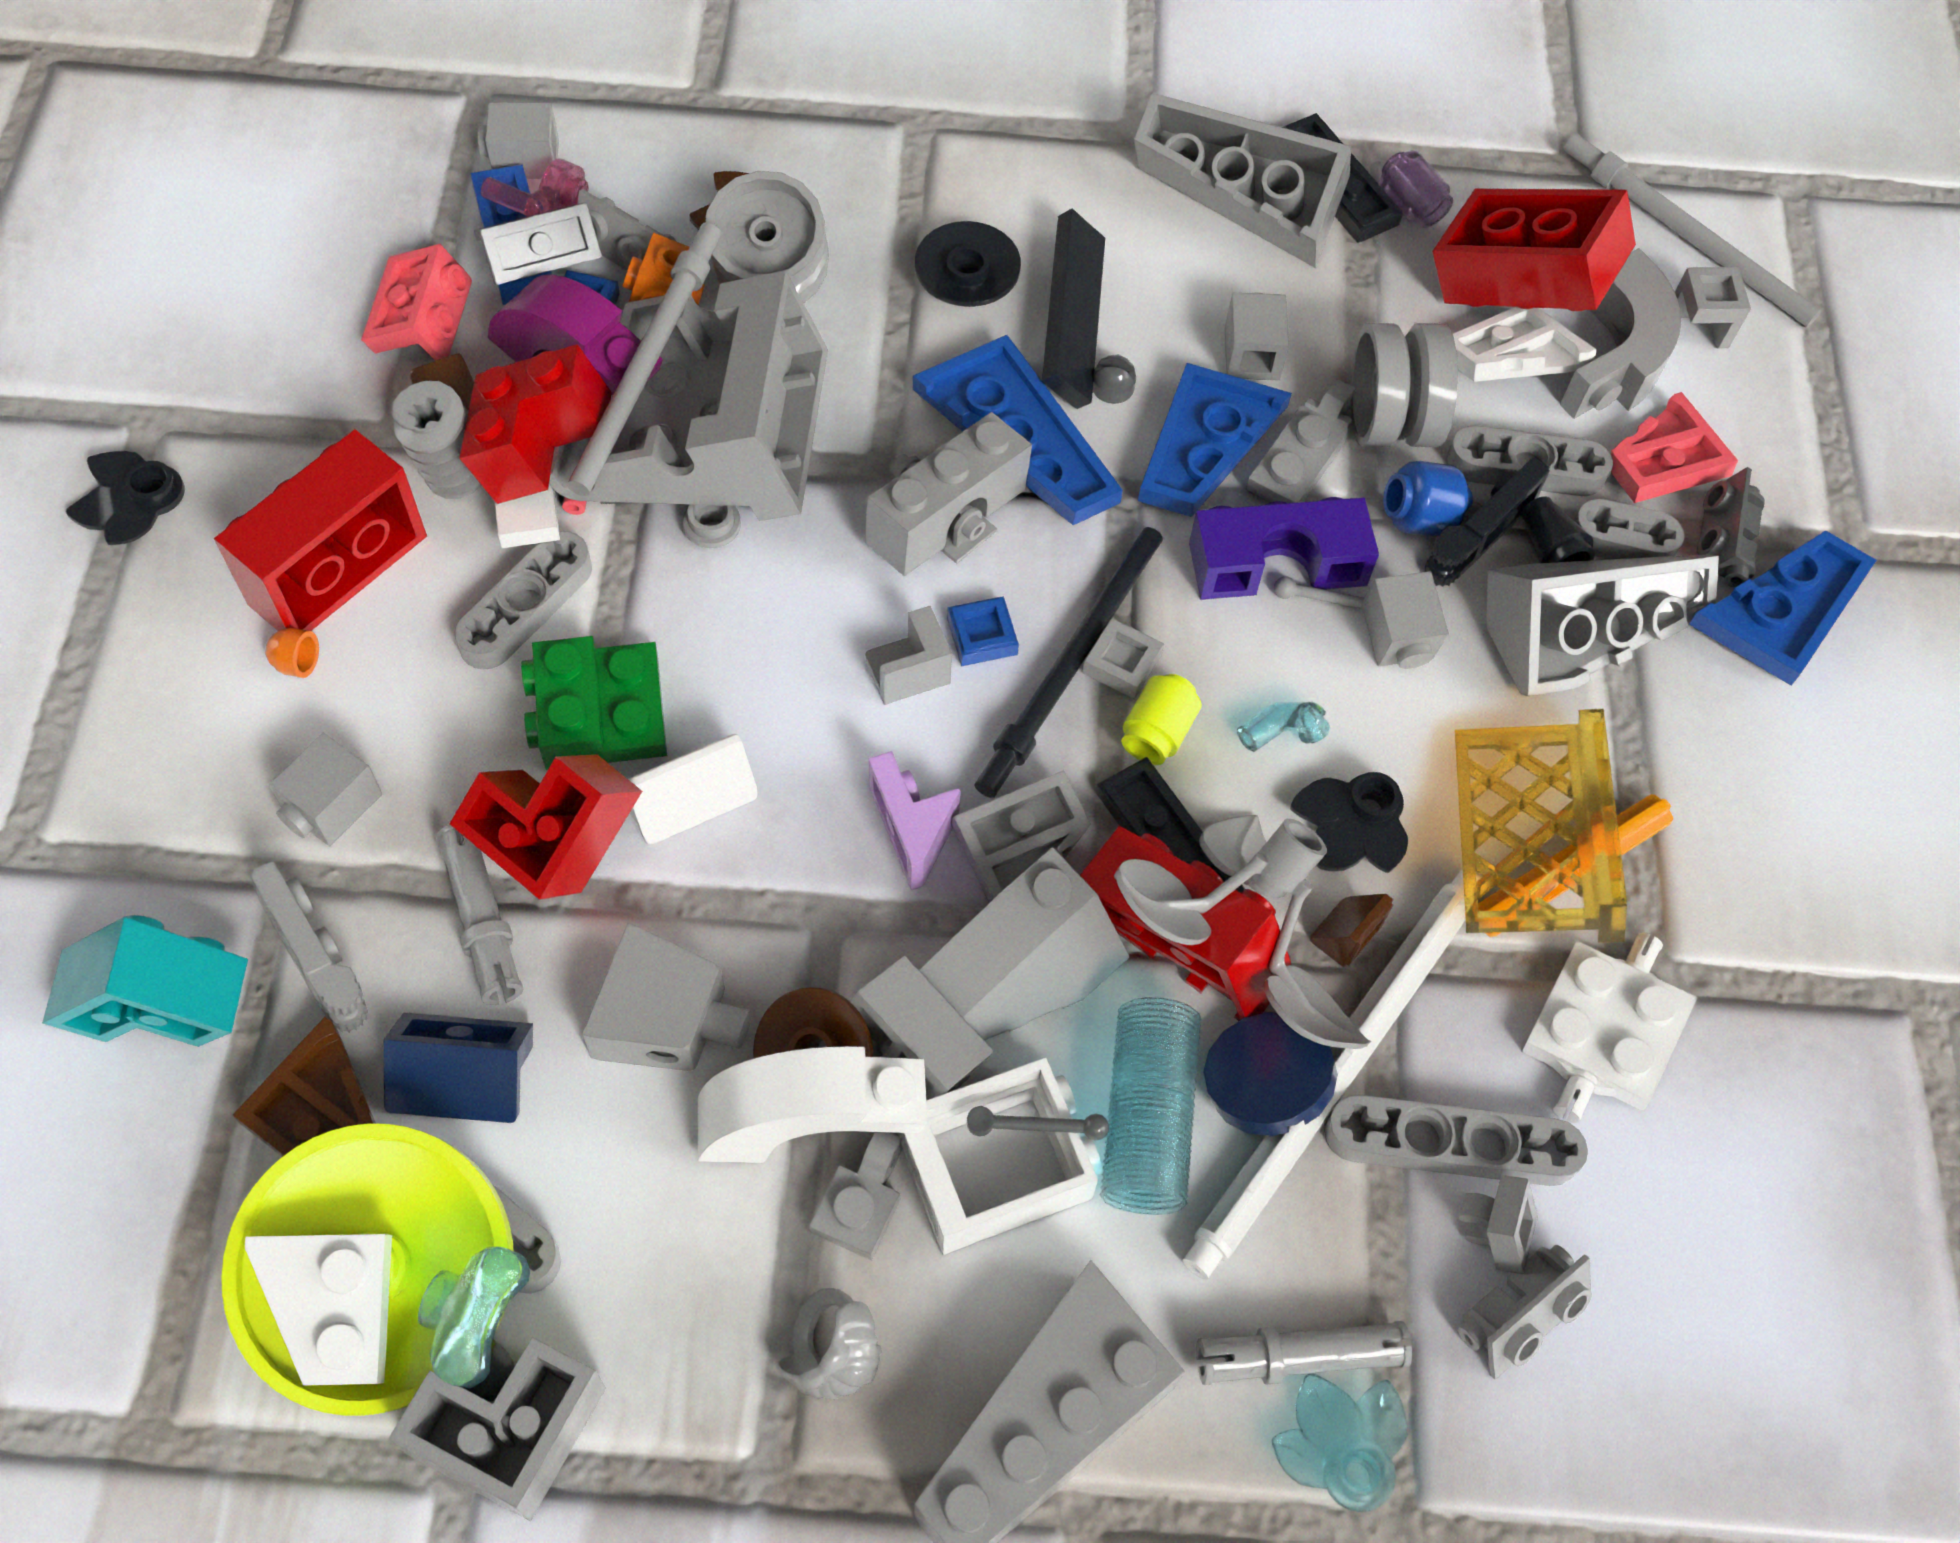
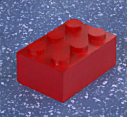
(1535, 248)
(323, 534)

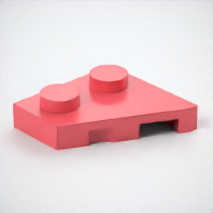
(1671, 453)

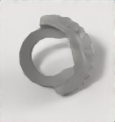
(852, 1353)

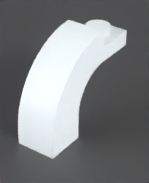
(806, 1093)

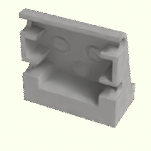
(725, 411)

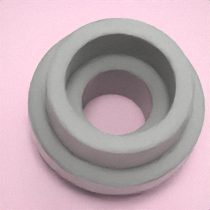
(711, 536)

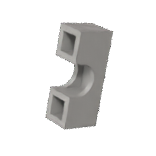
(914, 511)

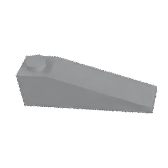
(1579, 616)
(1028, 950)

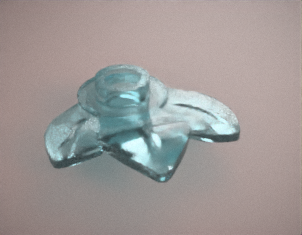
(1343, 1432)

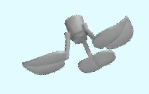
(1271, 870)

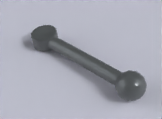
(981, 1122)

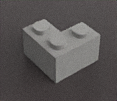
(505, 1447)

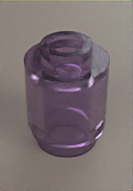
(1416, 188)

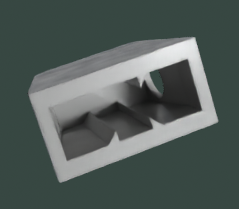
(661, 1006)

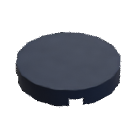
(1268, 1076)

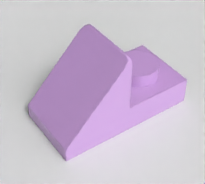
(914, 825)

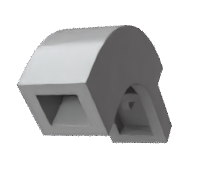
(1645, 324)

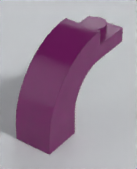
(563, 313)

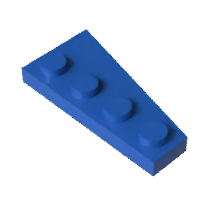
(1001, 381)

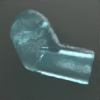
(1283, 717)

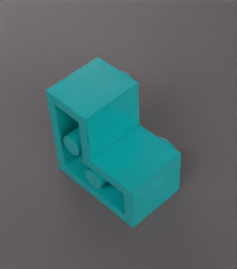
(148, 981)

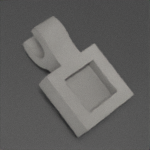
(859, 1204)

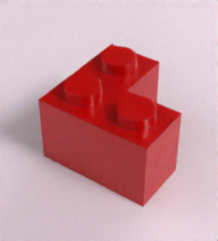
(524, 414)
(548, 830)

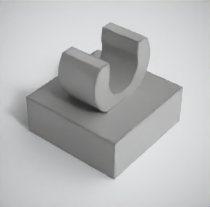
(1502, 1222)

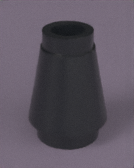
(1556, 534)

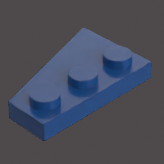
(1206, 436)
(1790, 607)

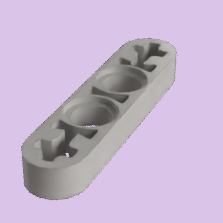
(1455, 1148)

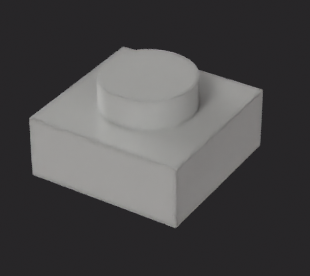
(1123, 658)

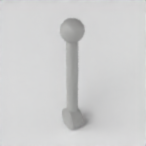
(1286, 587)

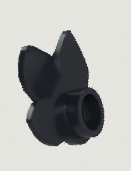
(128, 496)
(1352, 828)

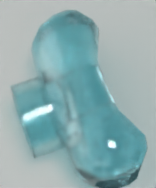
(467, 1312)

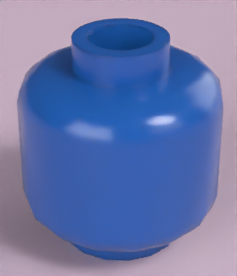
(1427, 498)

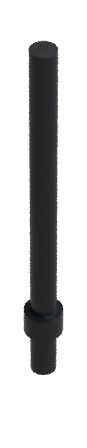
(1018, 739)

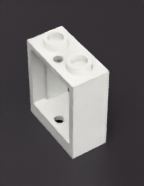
(948, 1111)

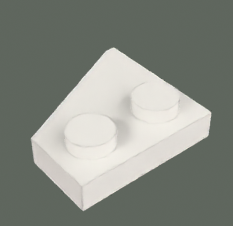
(1519, 346)
(328, 1302)

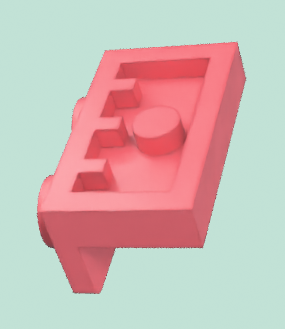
(418, 302)

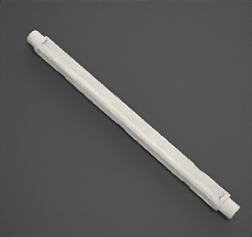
(1373, 1018)

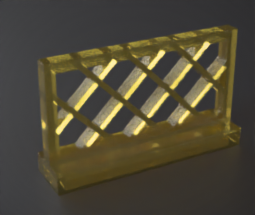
(1593, 834)

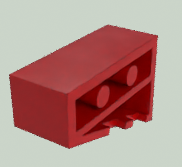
(1241, 924)

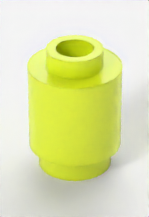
(1160, 718)

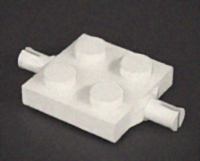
(1609, 1026)

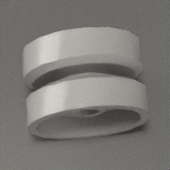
(768, 228)
(1403, 384)

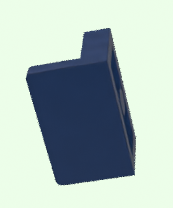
(455, 1067)

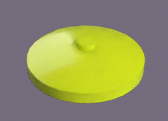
(356, 1185)

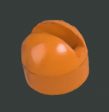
(293, 651)

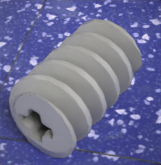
(431, 430)

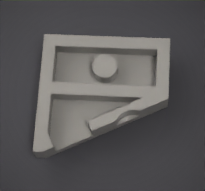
(1018, 829)

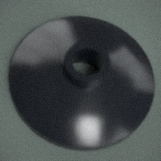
(967, 263)

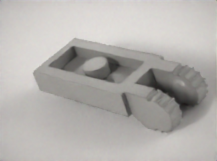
(311, 951)

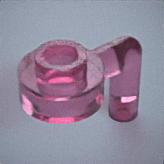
(557, 189)

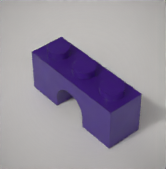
(1325, 536)

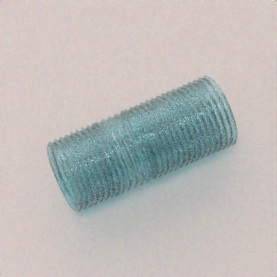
(1151, 1123)

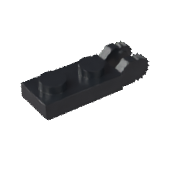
(1484, 525)

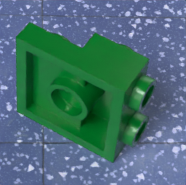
(594, 700)

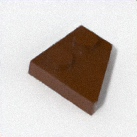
(307, 1094)

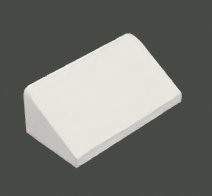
(693, 789)

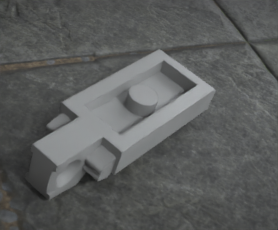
(1304, 448)

